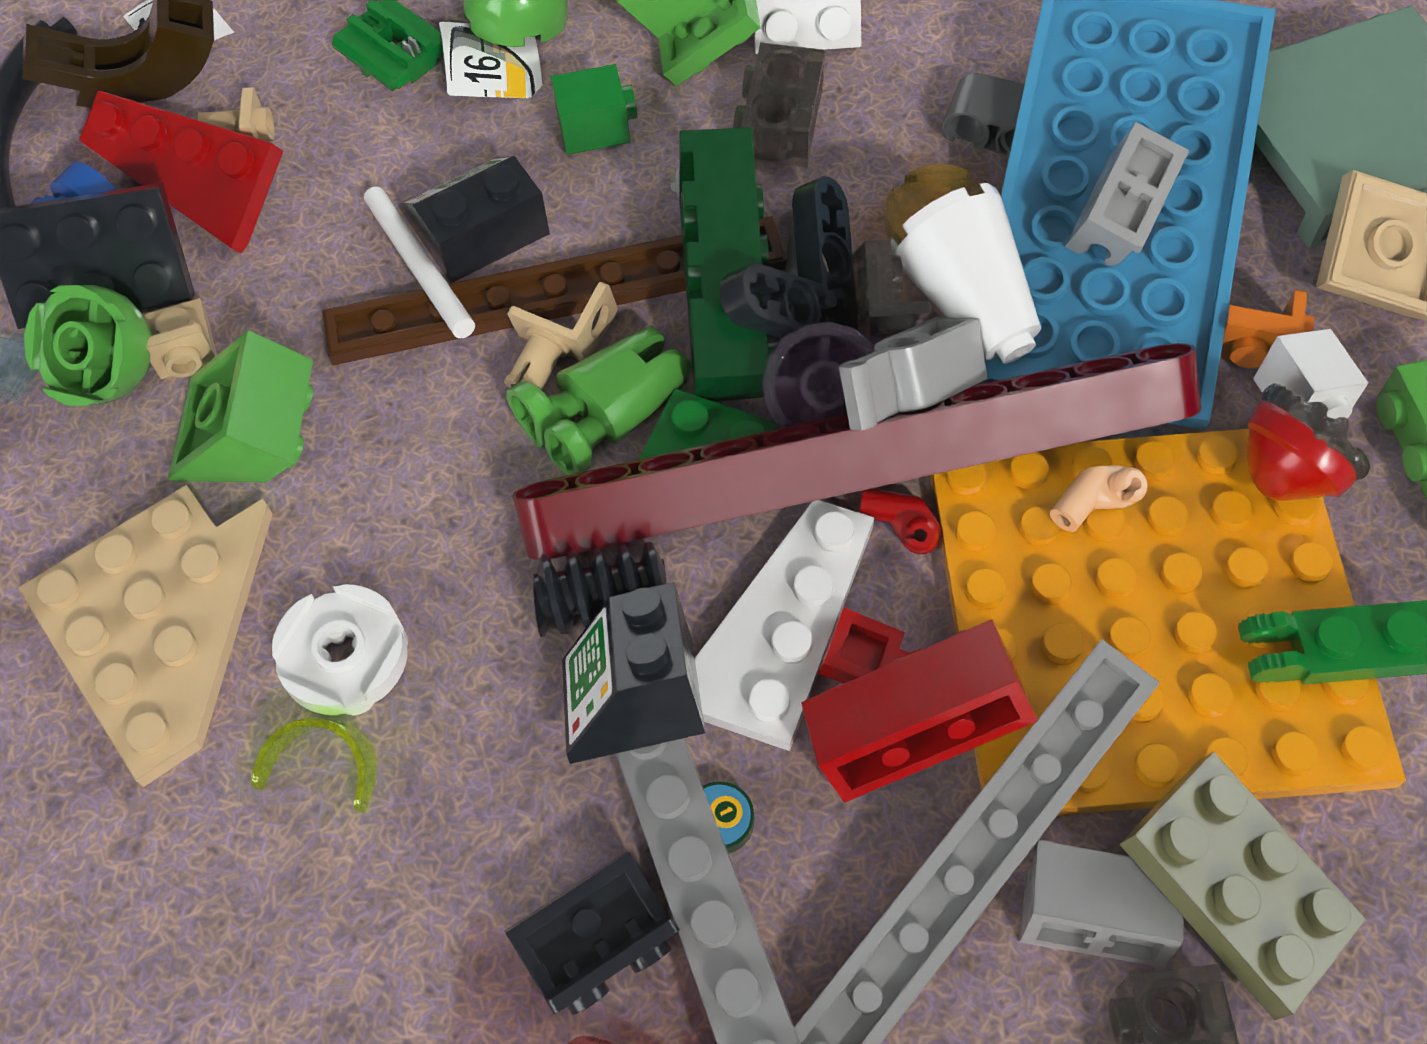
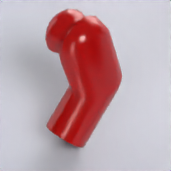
(906, 515)

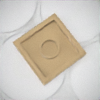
(1378, 245)

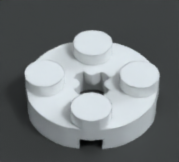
(353, 682)

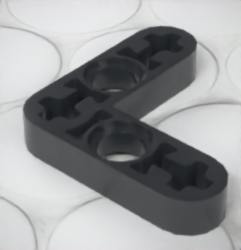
(819, 229)

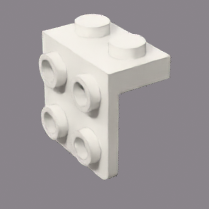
(809, 23)

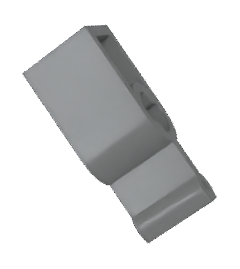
(913, 370)

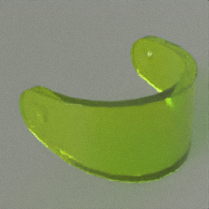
(353, 737)

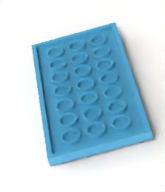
(1092, 74)

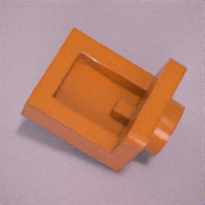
(1252, 332)

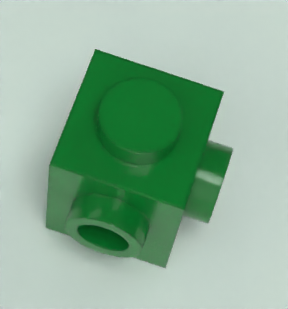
(593, 108)

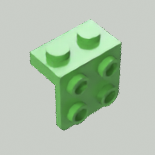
(694, 30)

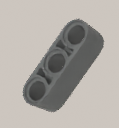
(984, 112)

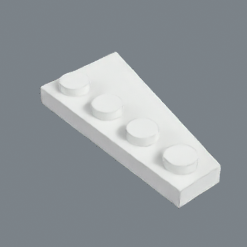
(777, 632)

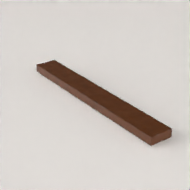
(545, 290)

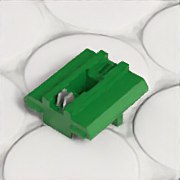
(370, 43)

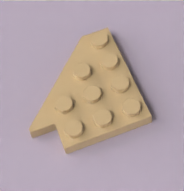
(152, 623)

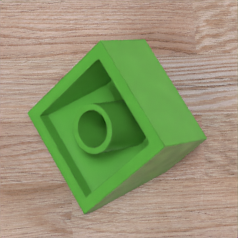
(243, 414)

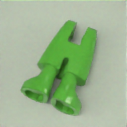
(608, 389)

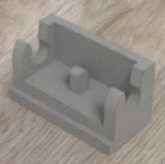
(1128, 194)
(1097, 906)

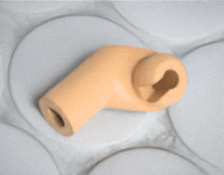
(1098, 489)

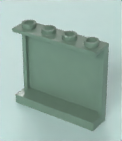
(1345, 107)

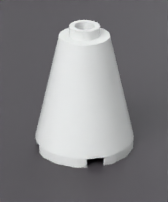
(970, 268)

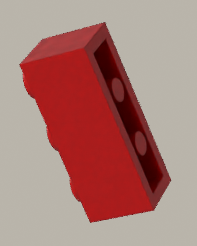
(917, 712)

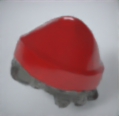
(1300, 450)

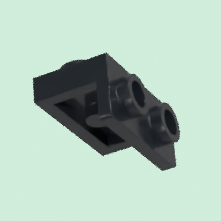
(592, 935)

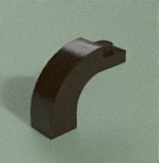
(139, 66)

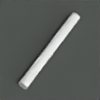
(419, 263)

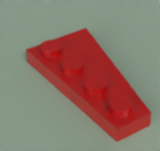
(206, 170)

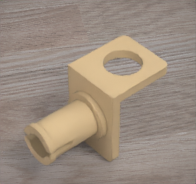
(551, 341)

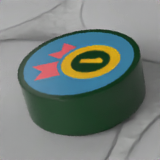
(732, 812)

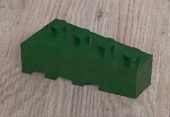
(720, 235)

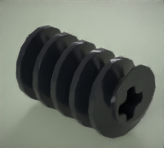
(586, 589)

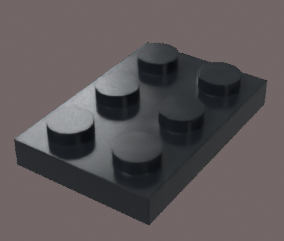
(97, 239)

